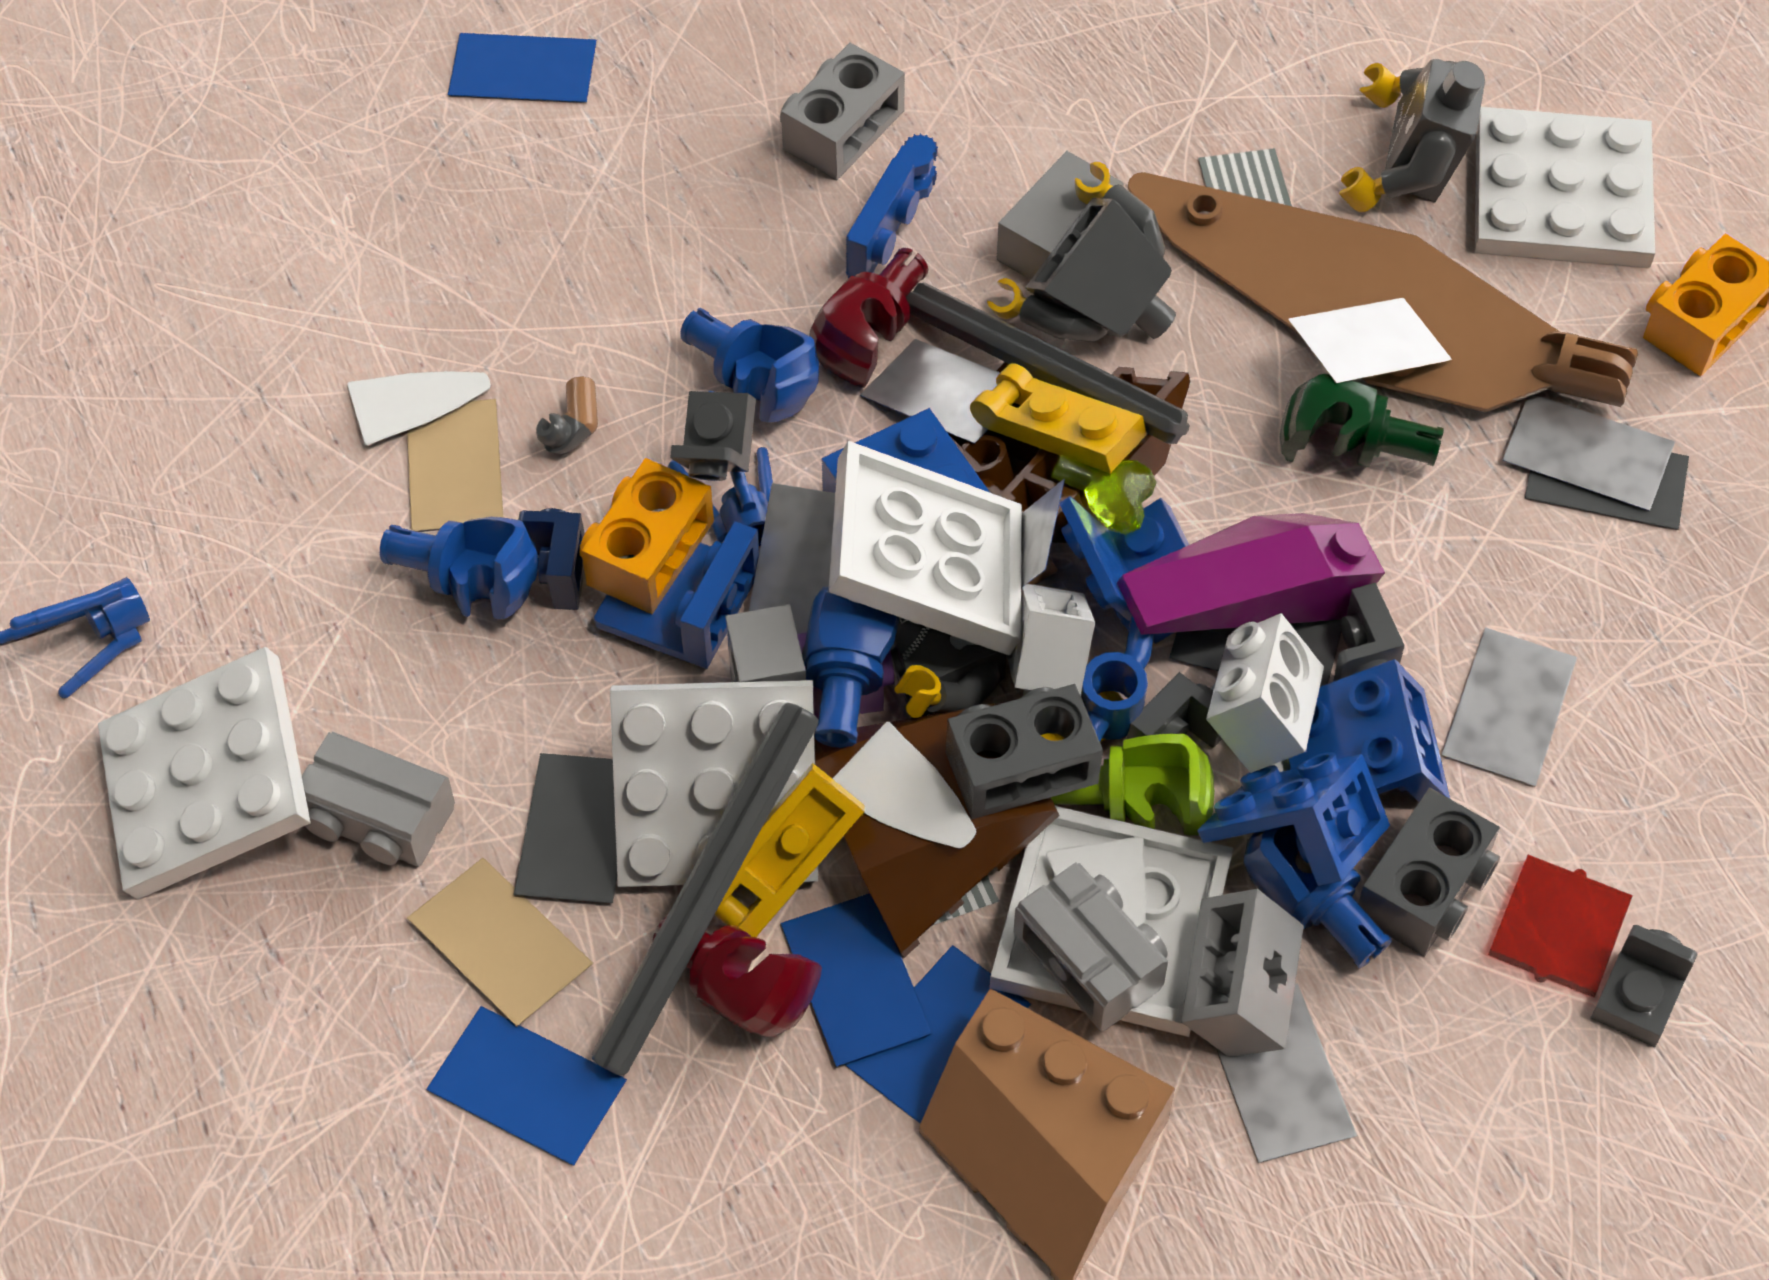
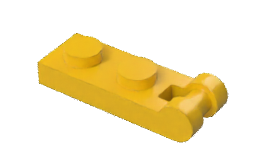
(1058, 419)
(790, 847)

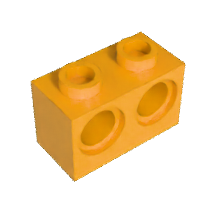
(1709, 305)
(658, 539)

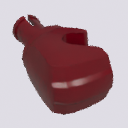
(864, 303)
(761, 1000)

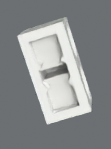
(1053, 640)
(1265, 693)

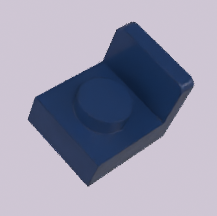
(557, 543)

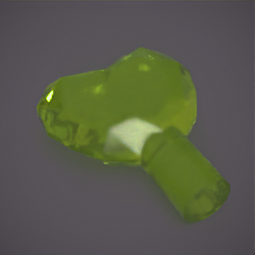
(1114, 496)

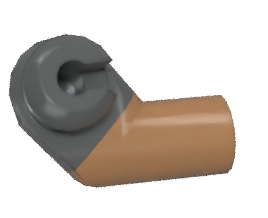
(576, 424)

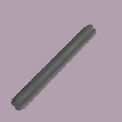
(1044, 360)
(704, 889)

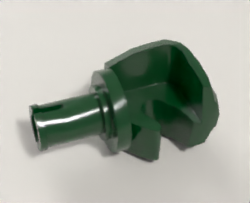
(1364, 422)

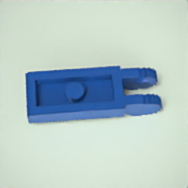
(892, 202)

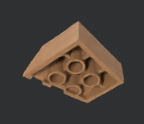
(1044, 1127)

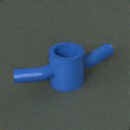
(1120, 674)

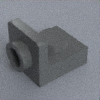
(716, 434)
(1367, 633)
(1176, 710)
(1644, 984)

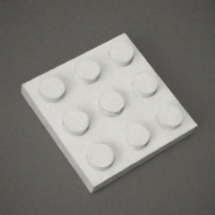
(1564, 187)
(927, 548)
(680, 763)
(202, 773)
(1177, 878)

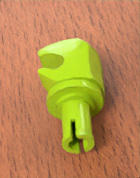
(1148, 773)

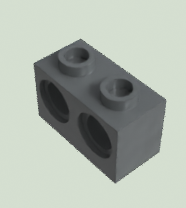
(1029, 764)
(1420, 868)

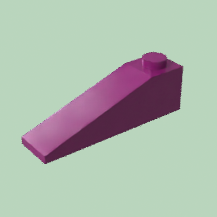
(1253, 572)

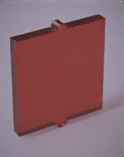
(1560, 925)

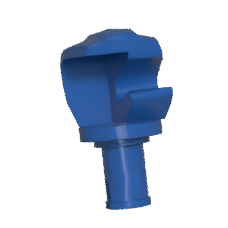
(758, 359)
(470, 561)
(844, 660)
(1273, 871)

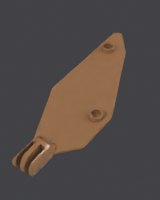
(1319, 263)

